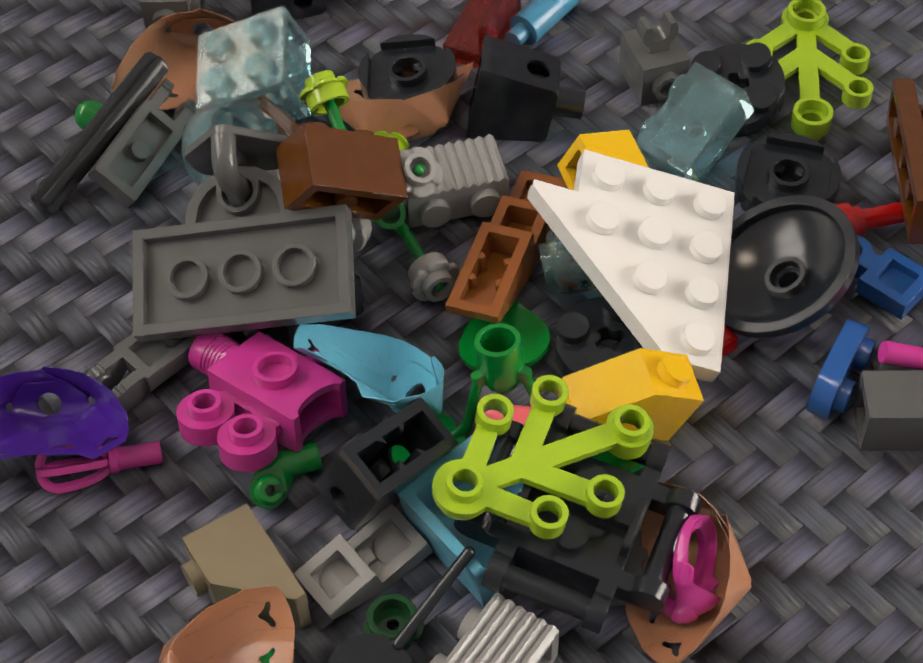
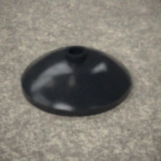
(788, 265)

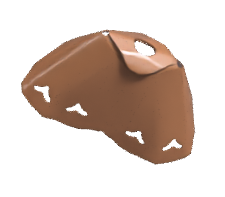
(177, 50)
(410, 117)
(733, 585)
(234, 632)

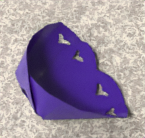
(78, 423)

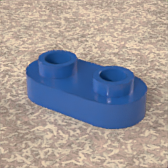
(833, 385)

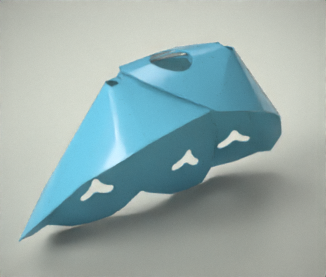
(373, 361)

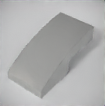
(358, 569)

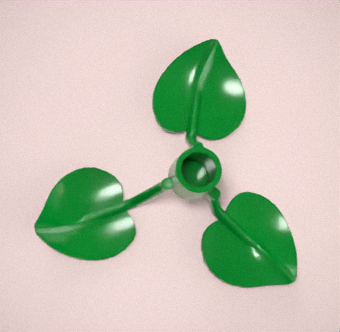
(500, 360)

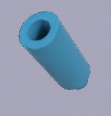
(537, 19)

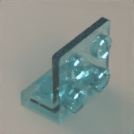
(256, 59)

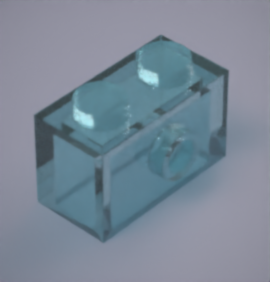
(694, 124)

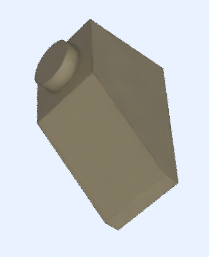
(239, 555)

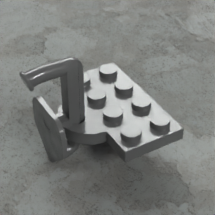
(244, 261)

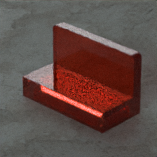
(479, 20)

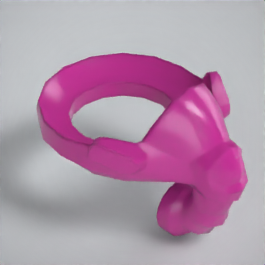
(695, 584)

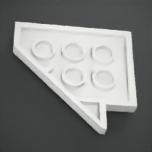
(651, 250)

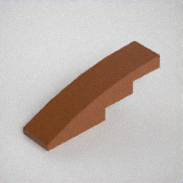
(502, 255)

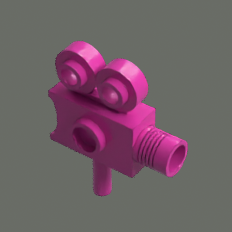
(257, 399)

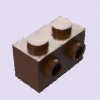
(341, 167)

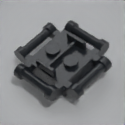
(588, 560)

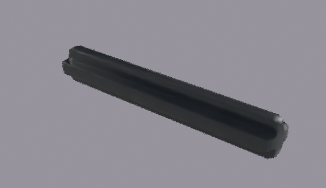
(98, 133)

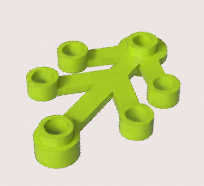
(807, 23)
(539, 464)

